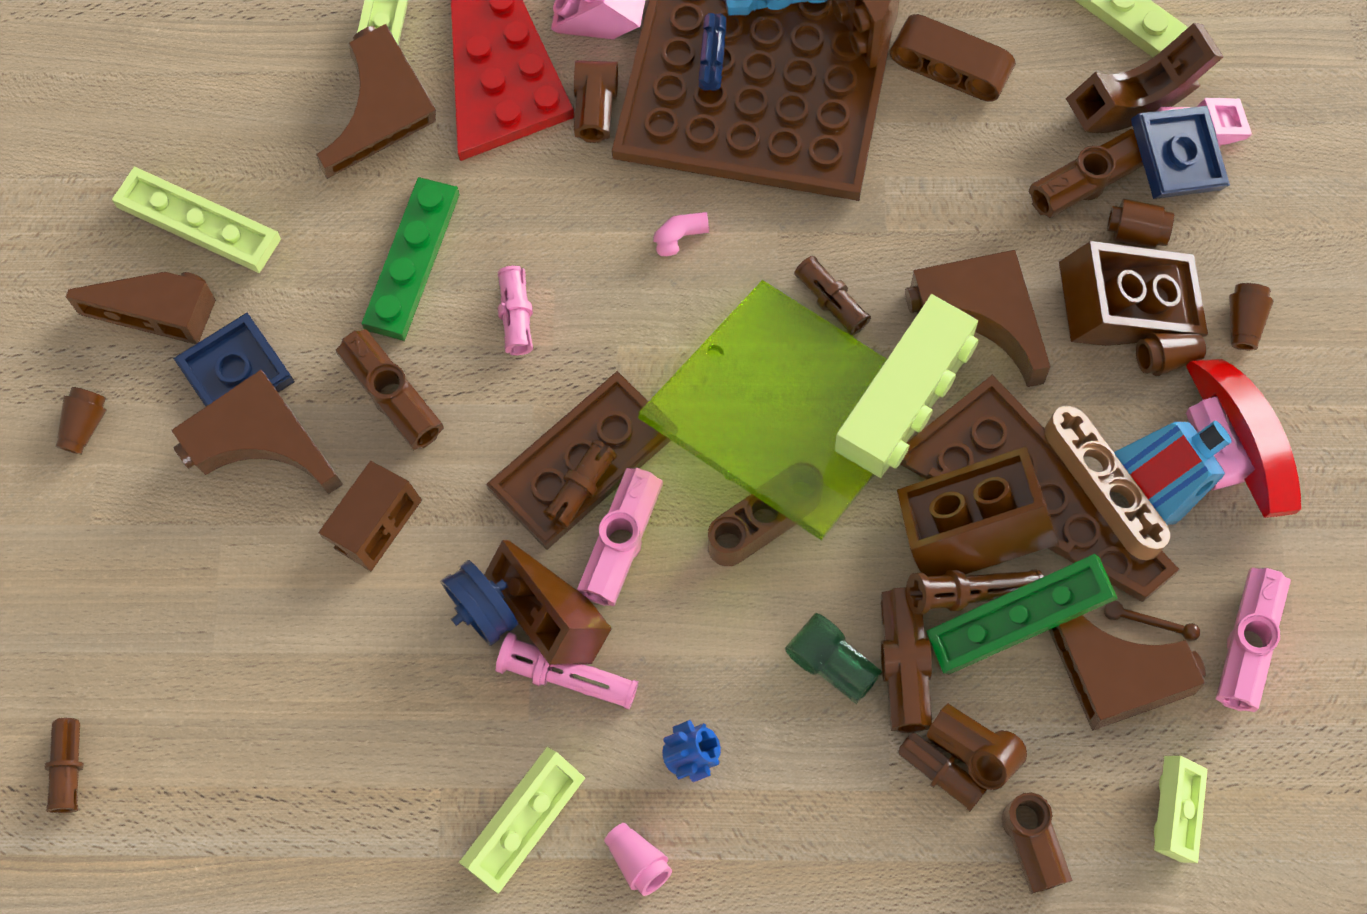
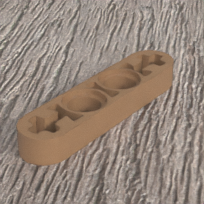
(1112, 479)

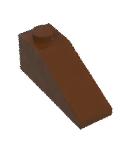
(150, 303)
(548, 609)

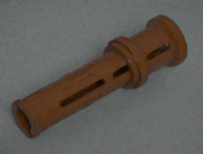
(956, 589)

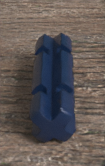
(712, 52)

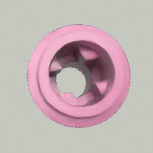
(638, 860)

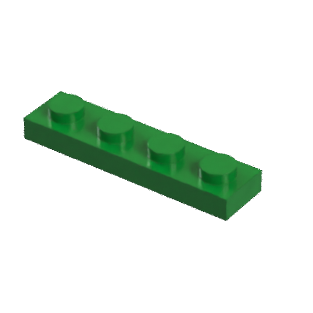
(410, 259)
(1021, 614)

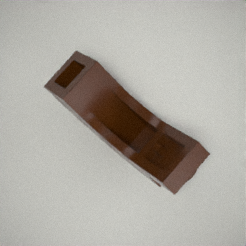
(1110, 100)

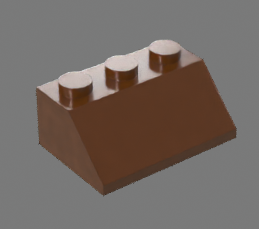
(977, 515)

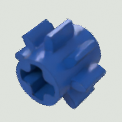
(691, 751)

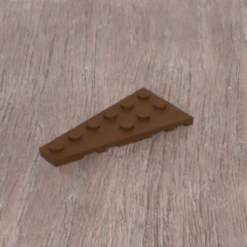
(995, 423)

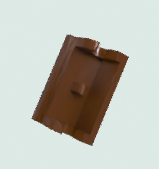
(371, 515)

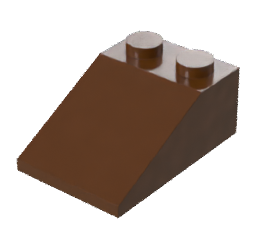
(1129, 291)

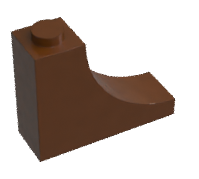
(388, 103)
(995, 295)
(250, 425)
(1124, 677)

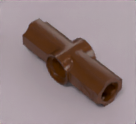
(1074, 182)
(404, 405)
(905, 663)

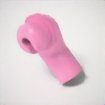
(677, 227)

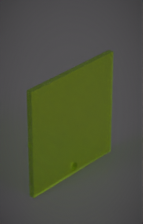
(768, 406)

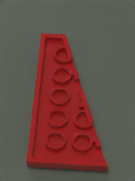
(501, 76)

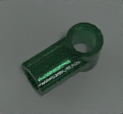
(823, 650)

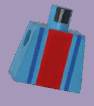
(1176, 466)

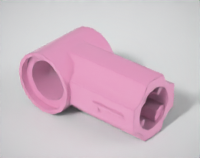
(1232, 457)

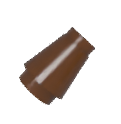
(1248, 314)
(1166, 352)
(79, 419)

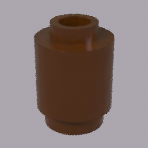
(1140, 224)

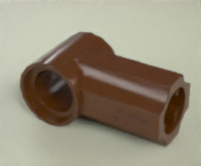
(594, 93)
(989, 755)
(1038, 847)

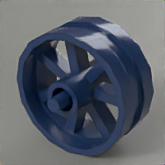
(479, 602)

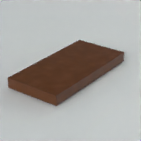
(538, 473)

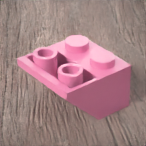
(597, 17)

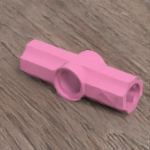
(611, 560)
(1248, 665)

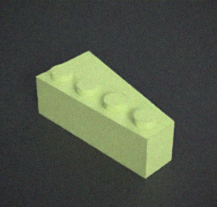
(908, 387)

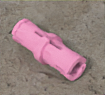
(515, 310)

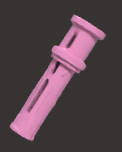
(620, 690)

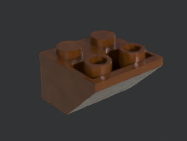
(869, 25)

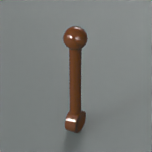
(1115, 610)

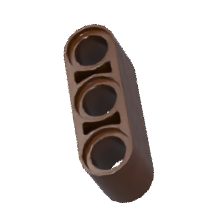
(952, 57)
(751, 533)

